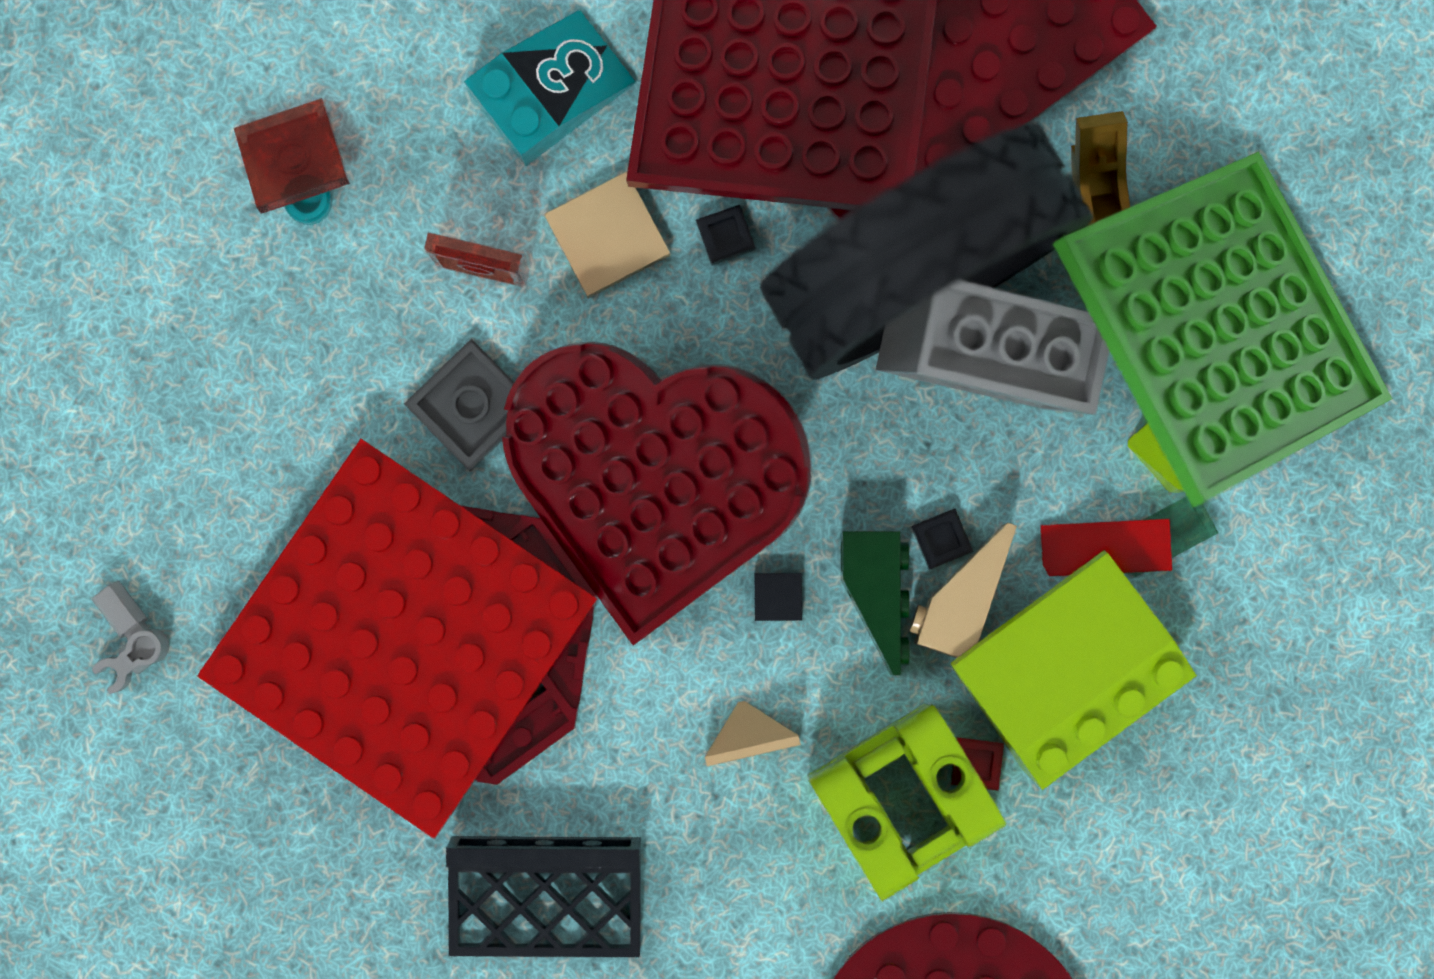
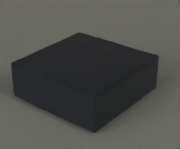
(725, 234)
(941, 539)
(778, 596)

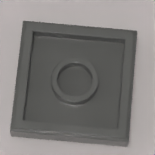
(465, 404)

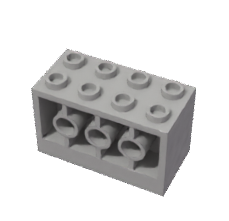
(1000, 348)

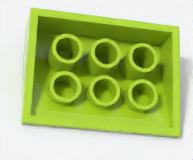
(1073, 670)

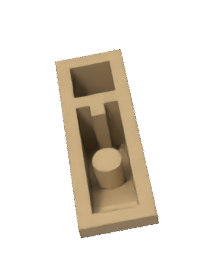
(960, 606)

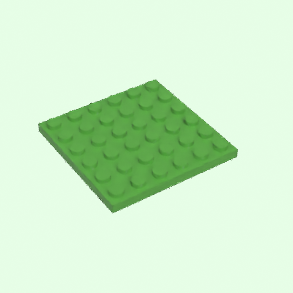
(1223, 325)

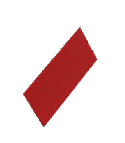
(1131, 544)

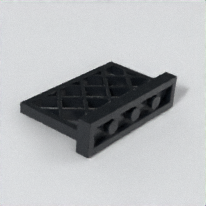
(538, 856)

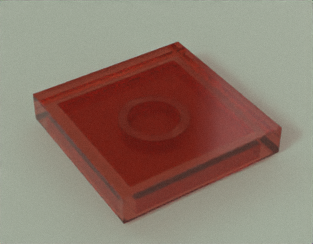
(291, 156)
(477, 260)

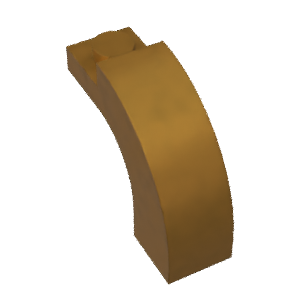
(1100, 163)

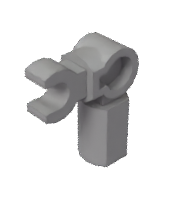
(143, 645)

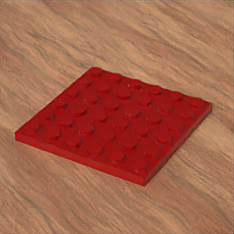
(397, 638)

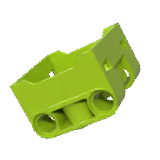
(928, 747)

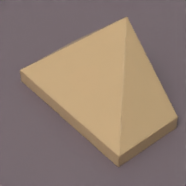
(749, 734)

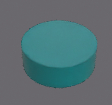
(311, 210)

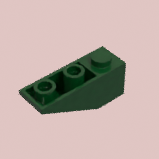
(873, 583)

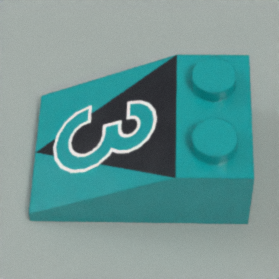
(548, 85)

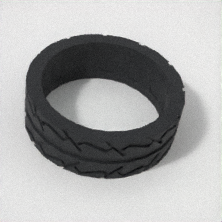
(960, 219)

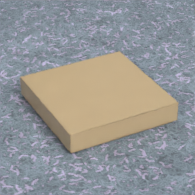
(607, 235)

